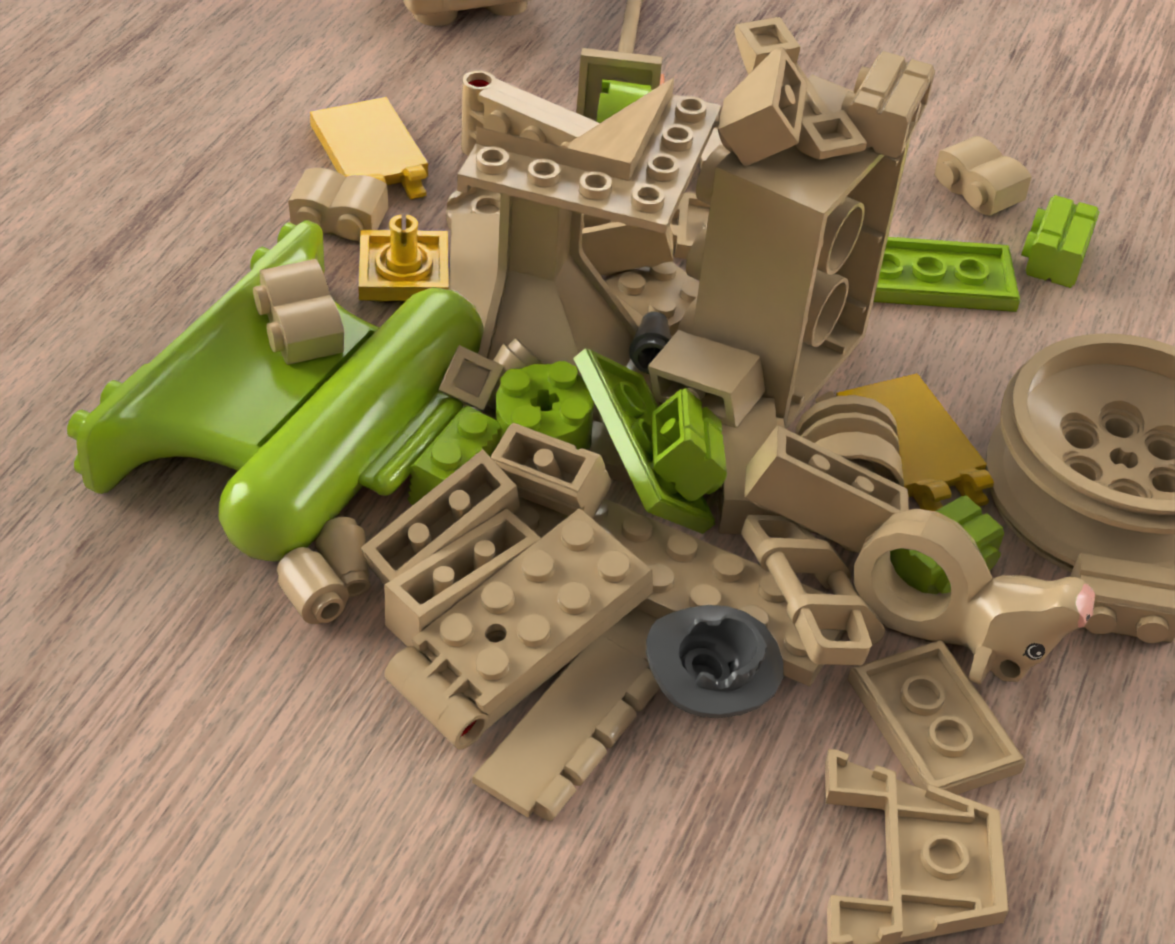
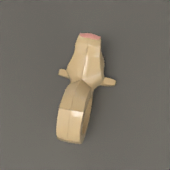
(1002, 619)

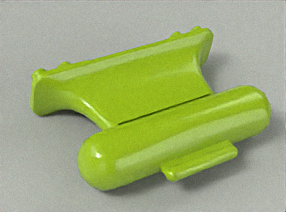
(293, 431)

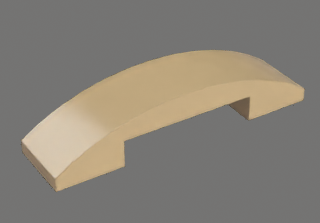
(822, 132)

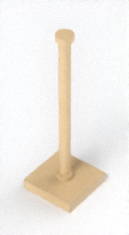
(615, 66)

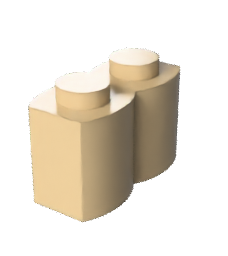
(982, 175)
(339, 202)
(299, 311)

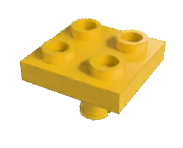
(401, 261)

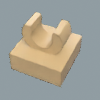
(470, 378)

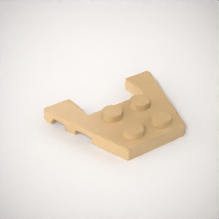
(939, 857)

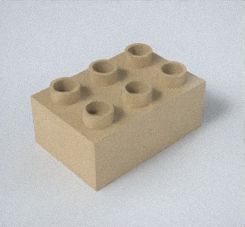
(792, 258)

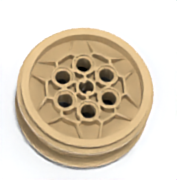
(1090, 451)

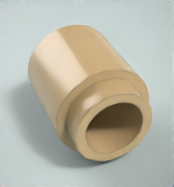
(312, 586)

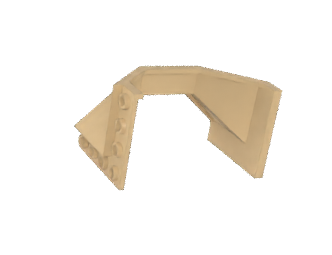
(545, 285)

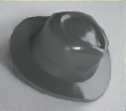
(714, 660)

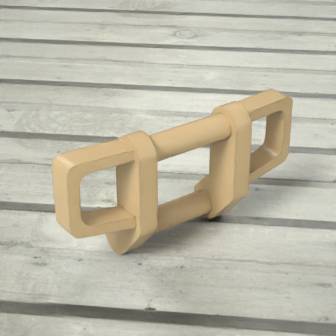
(845, 610)

